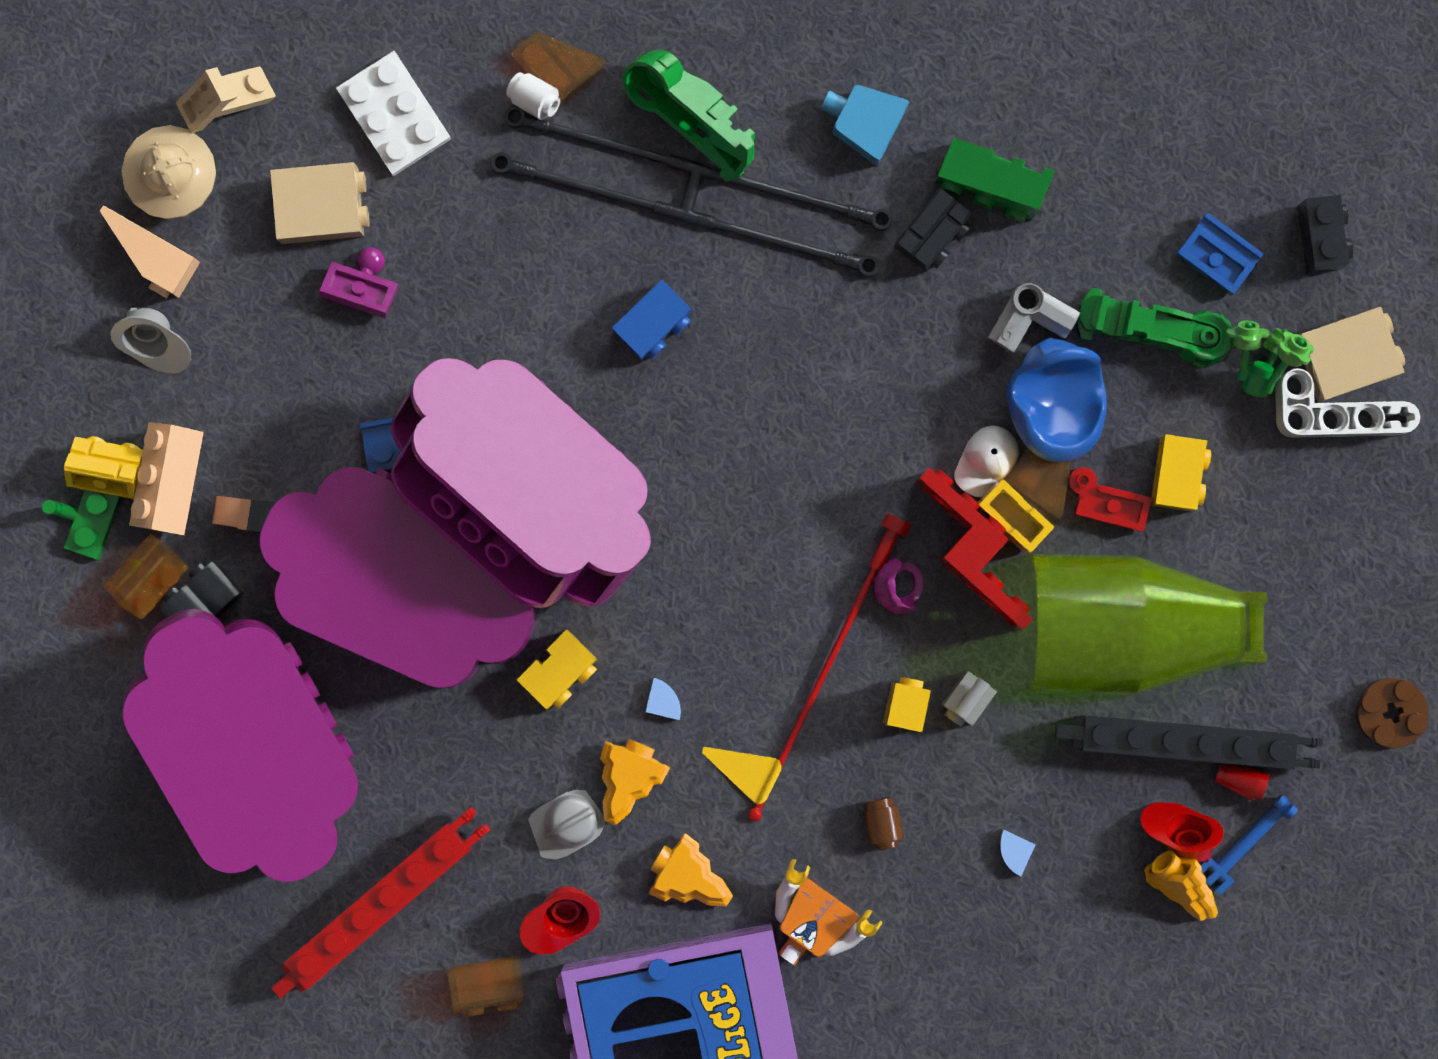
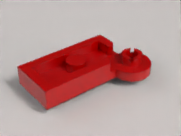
(1108, 503)

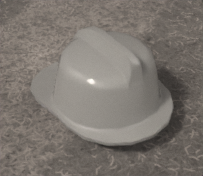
(148, 338)
(566, 824)

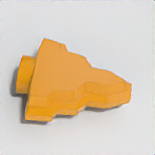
(628, 777)
(687, 875)
(1182, 882)

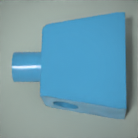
(866, 119)

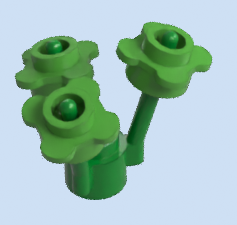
(1259, 378)

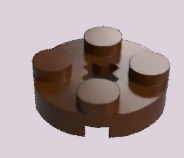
(1374, 703)

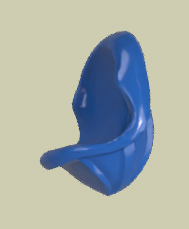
(1058, 400)

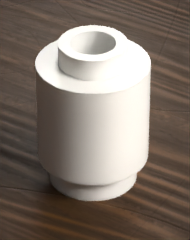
(533, 95)

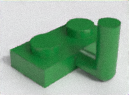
(90, 521)

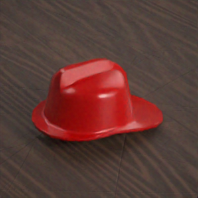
(1182, 830)
(559, 921)

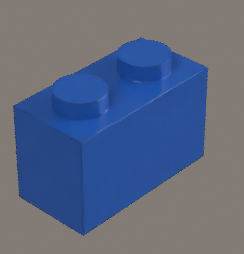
(653, 321)

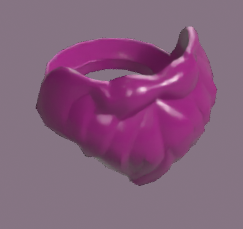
(886, 589)

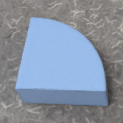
(663, 700)
(1015, 851)

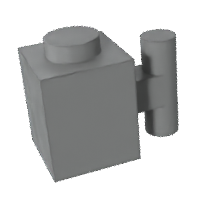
(968, 699)

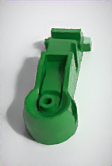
(689, 105)
(1158, 326)

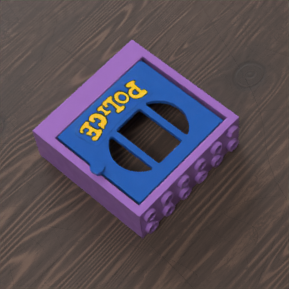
(708, 988)

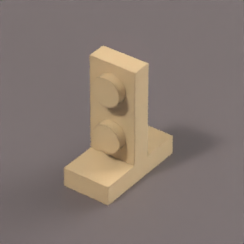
(221, 95)

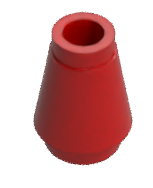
(1243, 780)

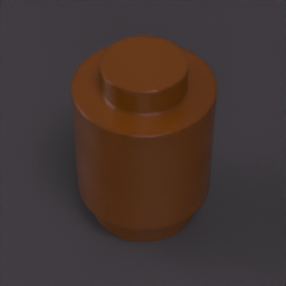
(883, 823)

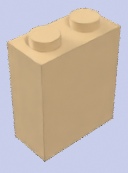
(319, 203)
(1353, 354)

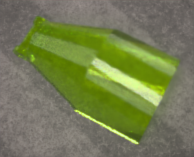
(1134, 625)

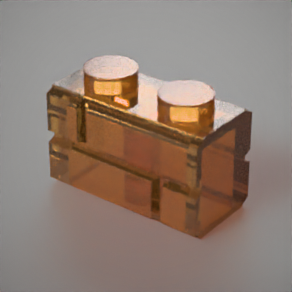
(146, 576)
(486, 985)

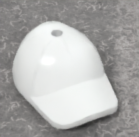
(980, 468)

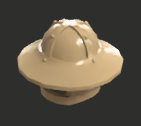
(168, 172)

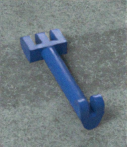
(1219, 870)

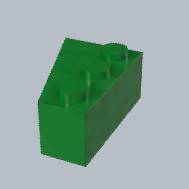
(993, 180)

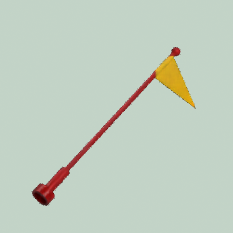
(757, 773)

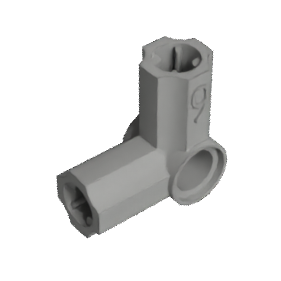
(1046, 312)

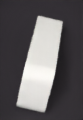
(1346, 413)

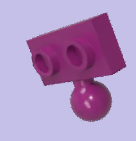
(360, 287)

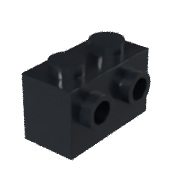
(1324, 234)

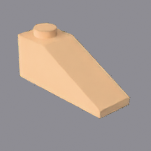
(155, 258)

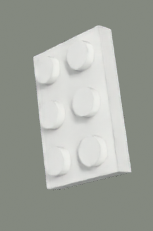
(393, 113)

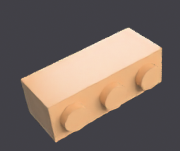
(166, 478)

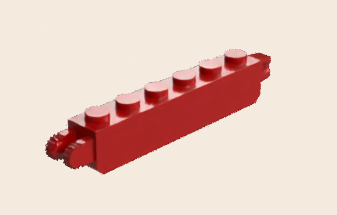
(378, 906)

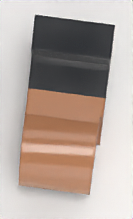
(241, 513)

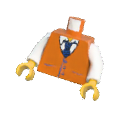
(816, 919)

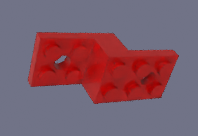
(974, 548)

